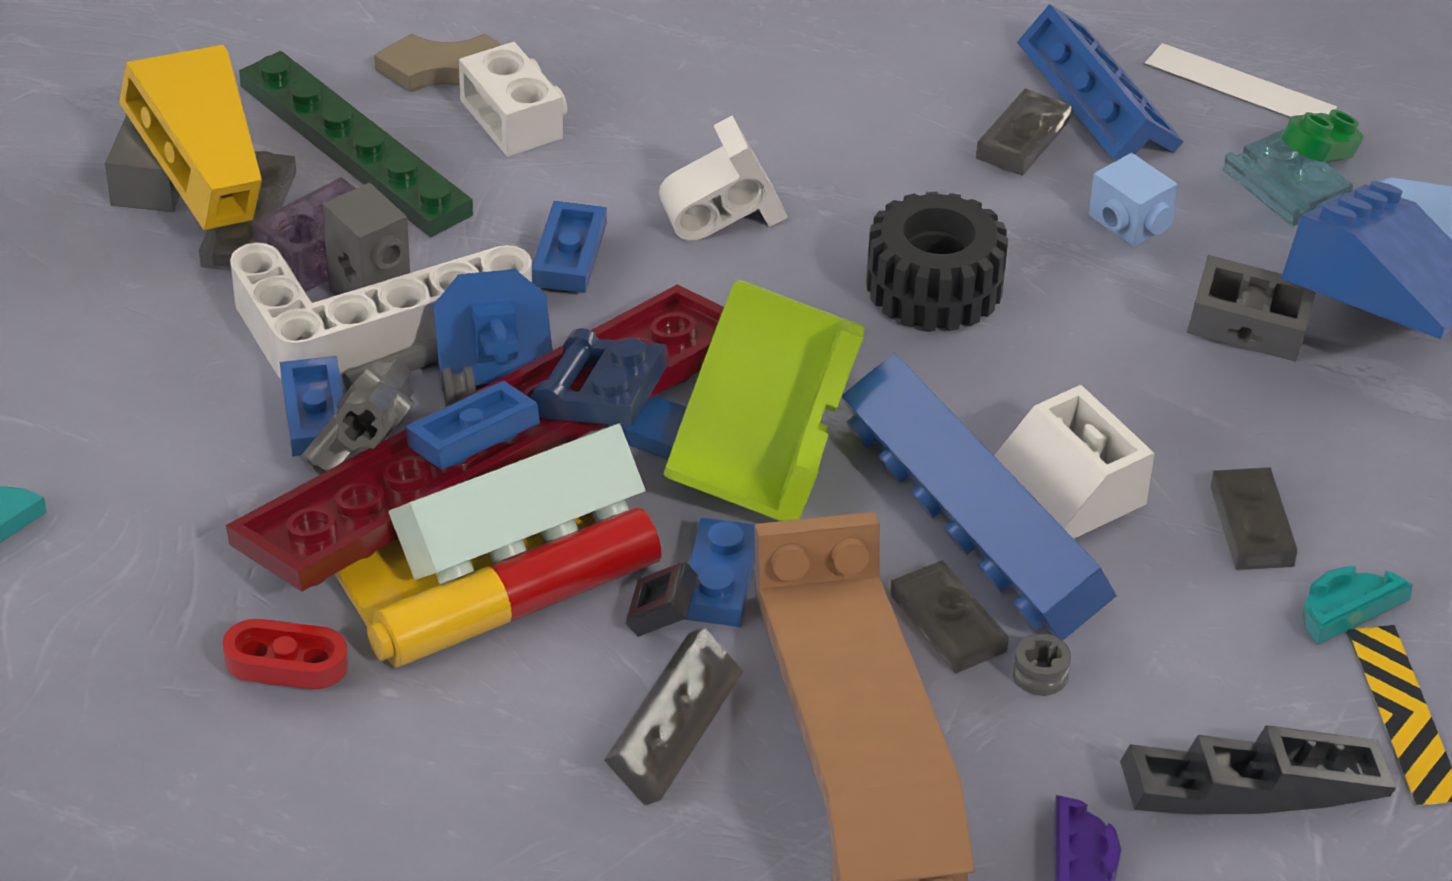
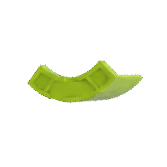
(761, 400)

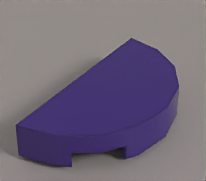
(1083, 844)

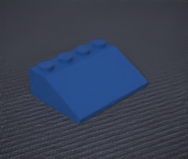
(1377, 257)

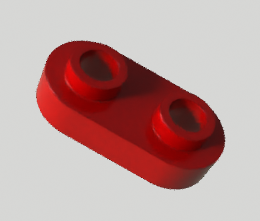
(285, 653)

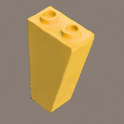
(196, 130)

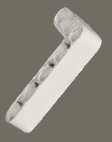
(355, 324)

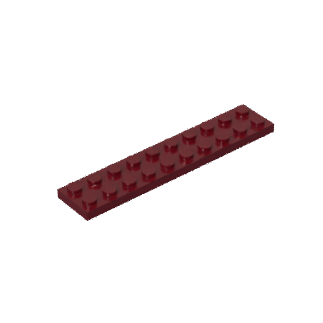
(346, 509)

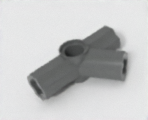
(363, 416)

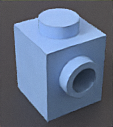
(1133, 199)

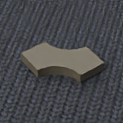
(424, 63)

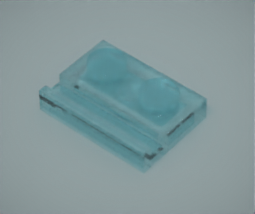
(1285, 178)

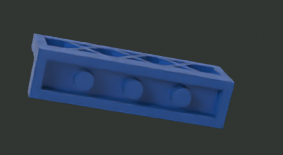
(1095, 85)

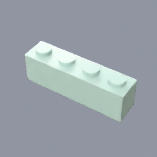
(516, 502)

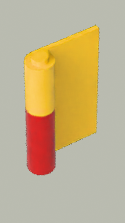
(422, 617)

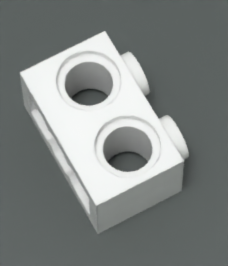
(512, 98)

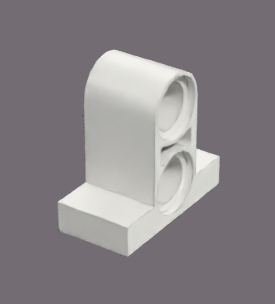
(720, 188)

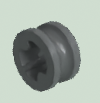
(457, 385)
(1040, 679)

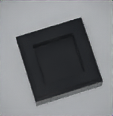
(661, 599)

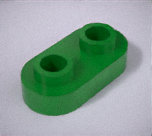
(1323, 135)

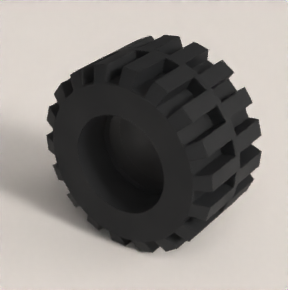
(936, 261)

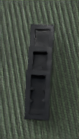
(1274, 774)

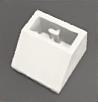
(1079, 461)

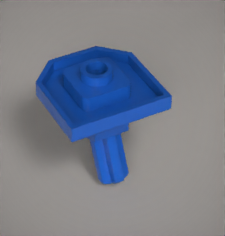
(491, 323)

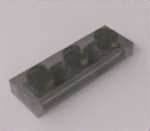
(277, 177)
(673, 716)

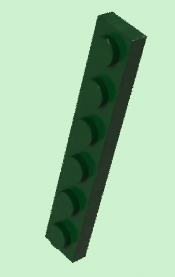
(356, 143)

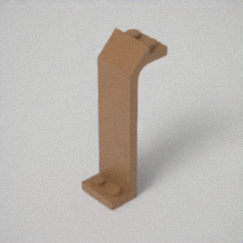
(860, 703)

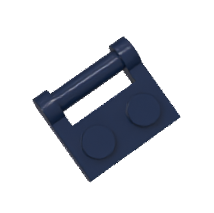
(616, 387)

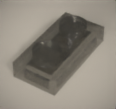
(1023, 132)
(1253, 518)

